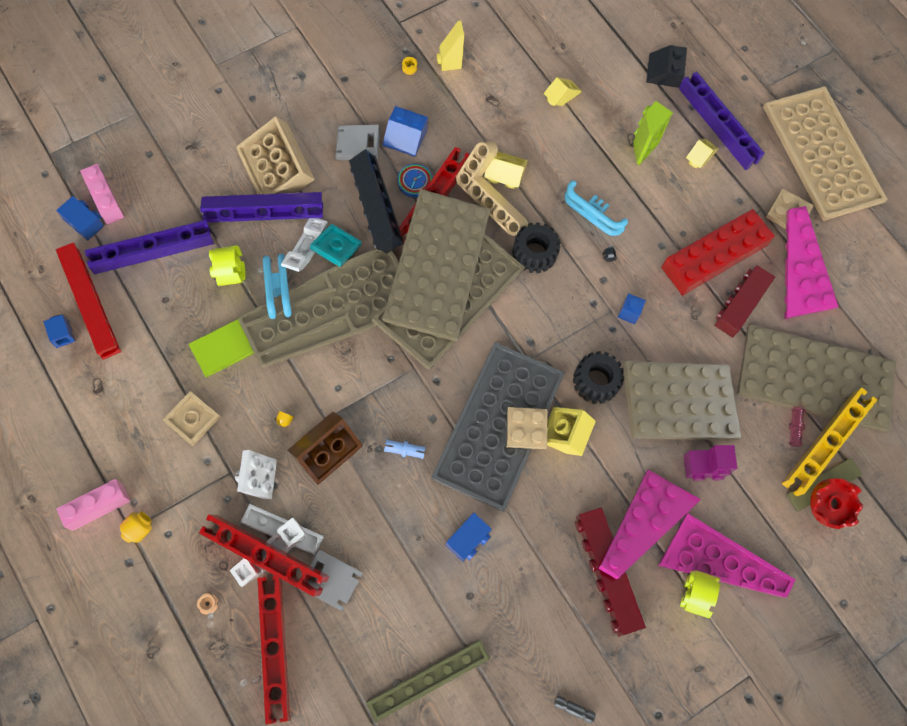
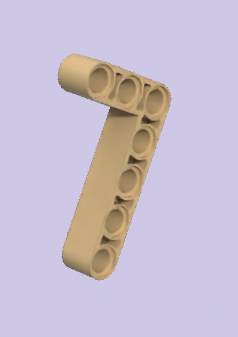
(488, 192)

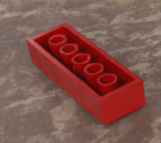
(717, 252)

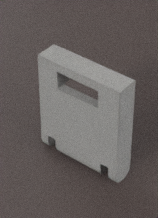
(354, 139)
(340, 583)

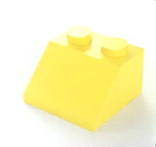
(506, 170)
(569, 430)

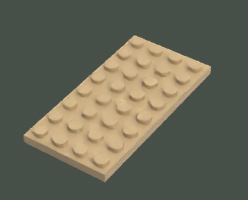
(824, 153)

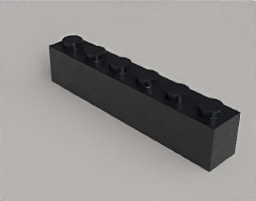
(375, 202)

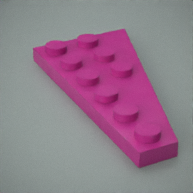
(805, 271)
(649, 517)
(708, 551)

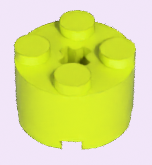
(227, 265)
(701, 593)

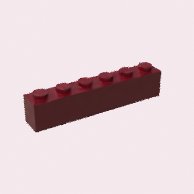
(617, 592)

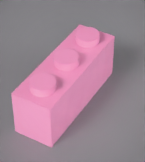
(102, 194)
(93, 505)

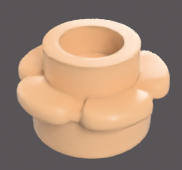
(201, 603)

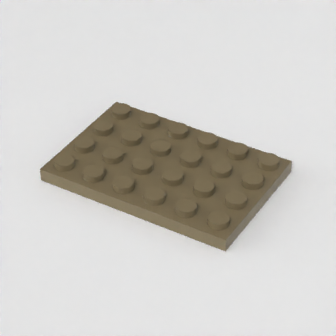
(680, 401)

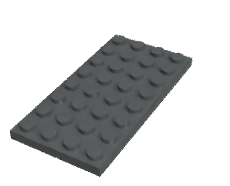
(477, 450)

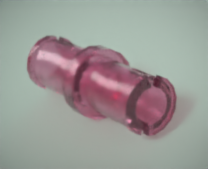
(797, 426)

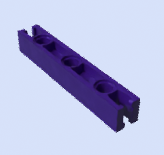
(721, 121)
(262, 207)
(135, 249)

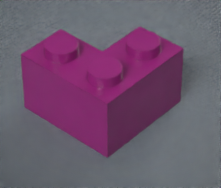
(711, 463)

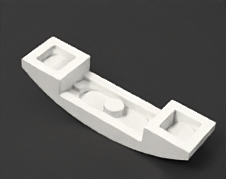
(301, 253)
(284, 539)

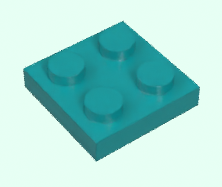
(335, 245)

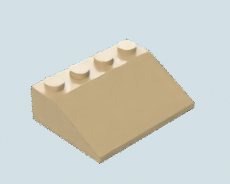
(274, 159)

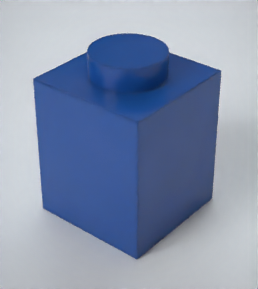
(631, 308)
(59, 331)

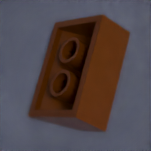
(325, 447)

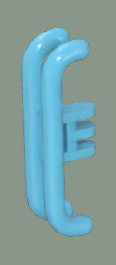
(593, 211)
(279, 284)

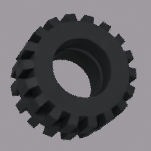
(540, 235)
(607, 366)

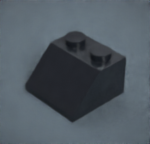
(667, 66)

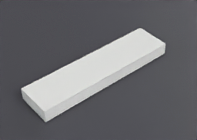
(269, 524)

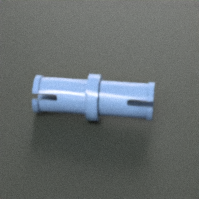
(404, 449)

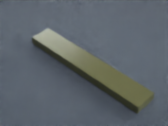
(427, 681)

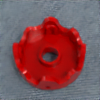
(847, 507)

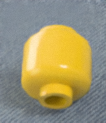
(135, 527)

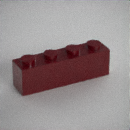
(745, 300)

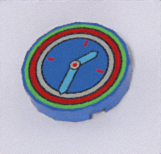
(413, 178)

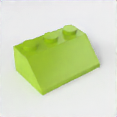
(650, 130)

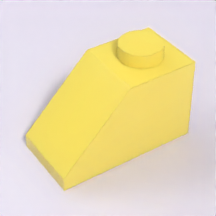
(561, 91)
(701, 153)

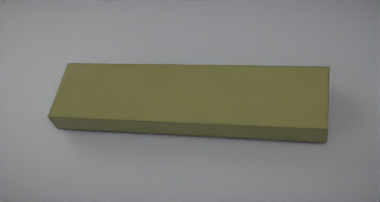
(847, 470)

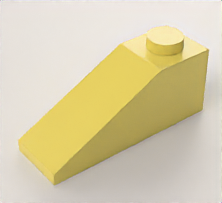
(451, 49)

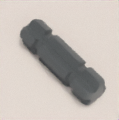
(575, 709)

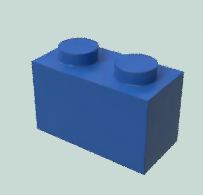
(80, 218)
(468, 537)

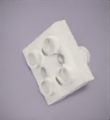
(253, 472)

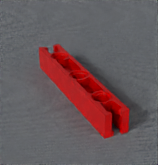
(441, 183)
(88, 301)
(276, 561)
(273, 666)

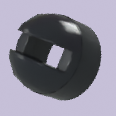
(610, 254)

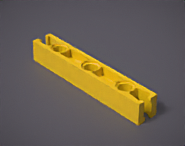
(821, 451)

